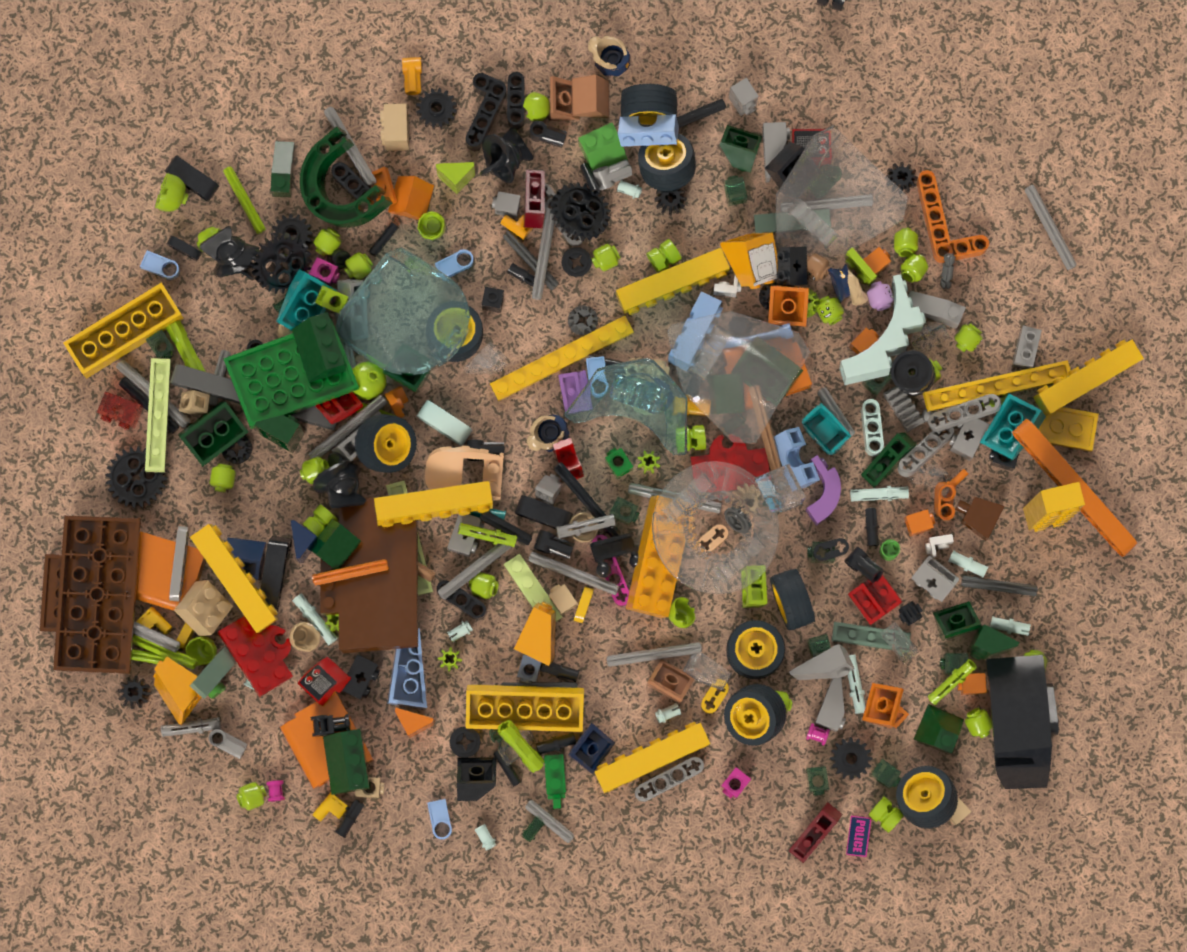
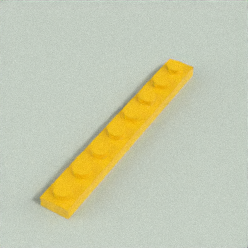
(561, 358)
(996, 385)

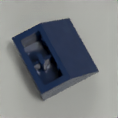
(251, 554)

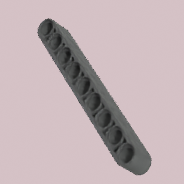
(223, 388)

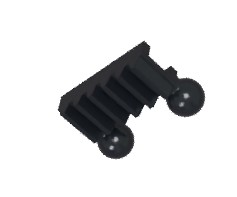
(612, 548)

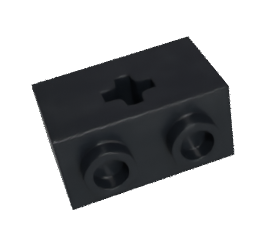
(792, 265)
(361, 666)

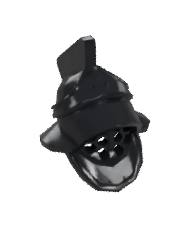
(504, 154)
(231, 254)
(339, 482)

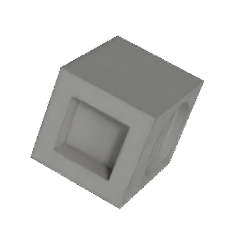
(506, 204)

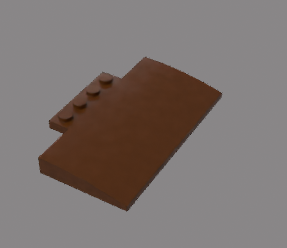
(92, 594)
(379, 607)

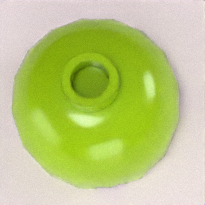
(171, 194)
(370, 380)

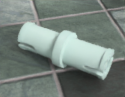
(968, 564)
(1010, 626)

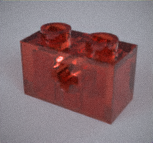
(130, 409)

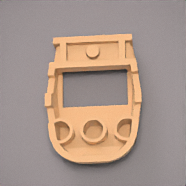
(445, 468)

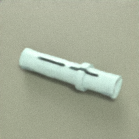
(879, 494)
(314, 618)
(859, 706)

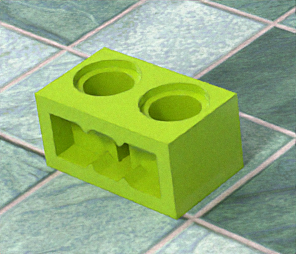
(755, 594)

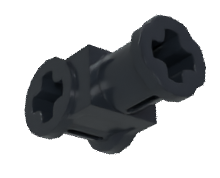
(328, 724)

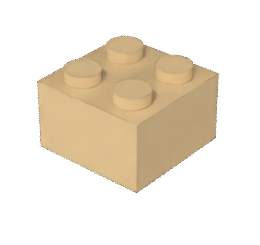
(396, 127)
(203, 608)

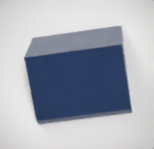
(303, 540)
(591, 748)

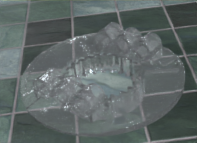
(674, 529)

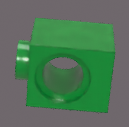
(621, 470)

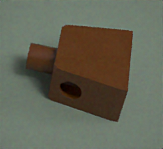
(980, 516)

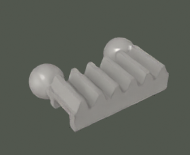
(905, 409)

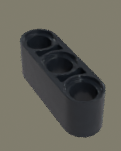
(512, 92)
(192, 178)
(348, 178)
(542, 512)
(468, 606)

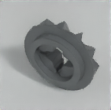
(581, 329)
(737, 520)

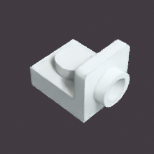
(726, 289)
(941, 542)

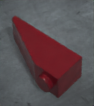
(534, 199)
(815, 832)

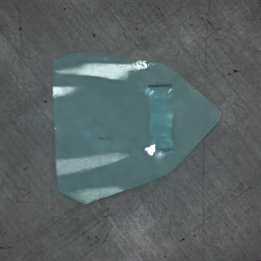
(638, 392)

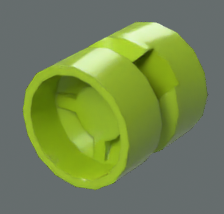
(664, 256)
(698, 437)
(319, 521)
(886, 814)

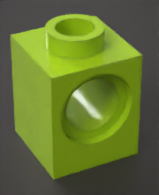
(324, 298)

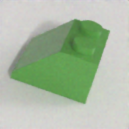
(602, 147)

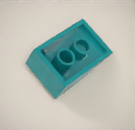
(300, 300)
(1008, 418)

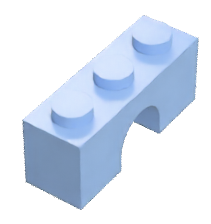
(661, 133)
(788, 448)

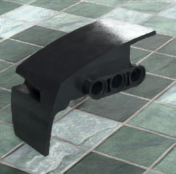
(1022, 720)

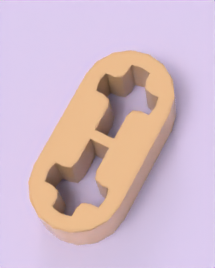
(711, 533)

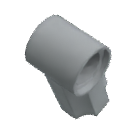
(607, 176)
(229, 744)

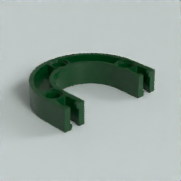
(313, 186)

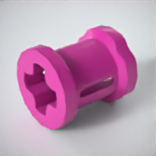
(817, 734)
(275, 791)

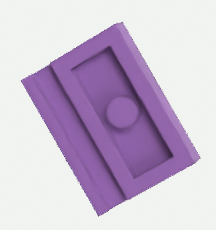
(571, 386)

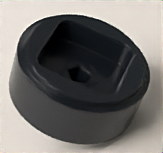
(339, 257)

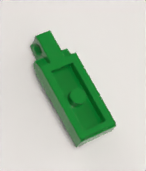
(555, 778)

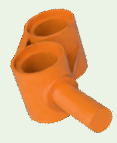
(947, 500)

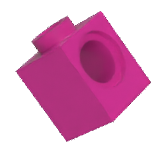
(320, 265)
(741, 777)

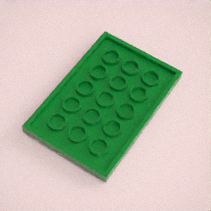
(274, 381)

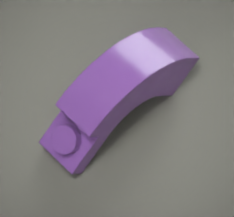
(826, 504)

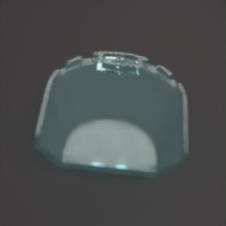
(405, 315)

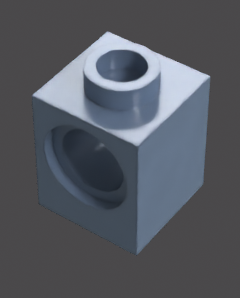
(529, 677)

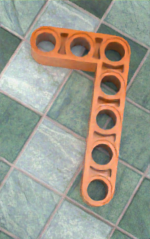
(940, 224)

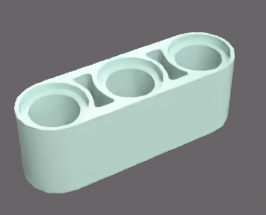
(872, 418)
(444, 423)

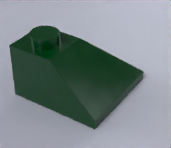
(740, 147)
(939, 729)

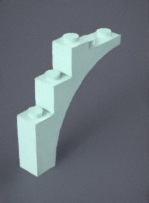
(876, 360)

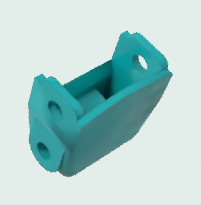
(825, 429)

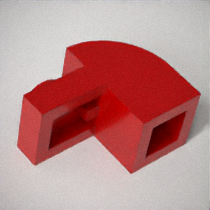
(565, 453)

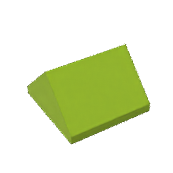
(456, 175)

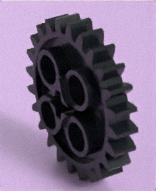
(580, 211)
(269, 253)
(121, 468)

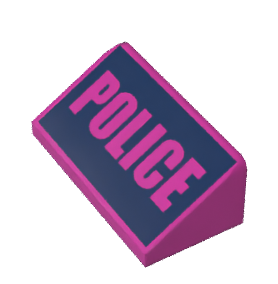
(858, 836)

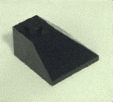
(475, 777)

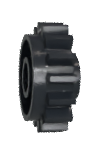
(440, 118)
(296, 225)
(851, 748)

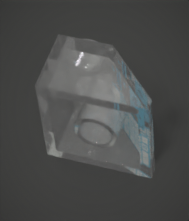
(780, 489)

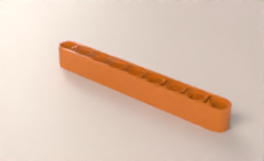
(1063, 474)

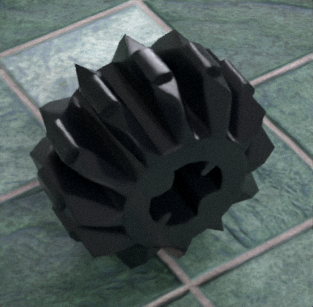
(903, 172)
(678, 200)
(134, 699)

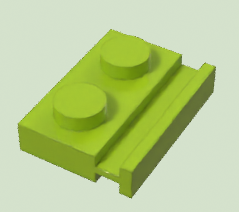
(855, 262)

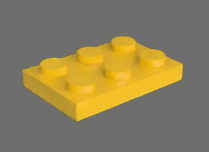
(1070, 428)

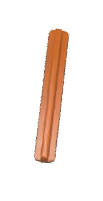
(350, 572)

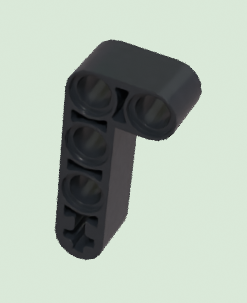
(489, 117)
(274, 569)

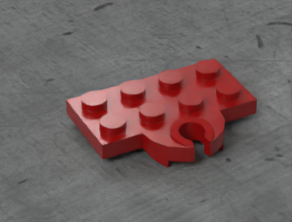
(753, 461)
(258, 654)

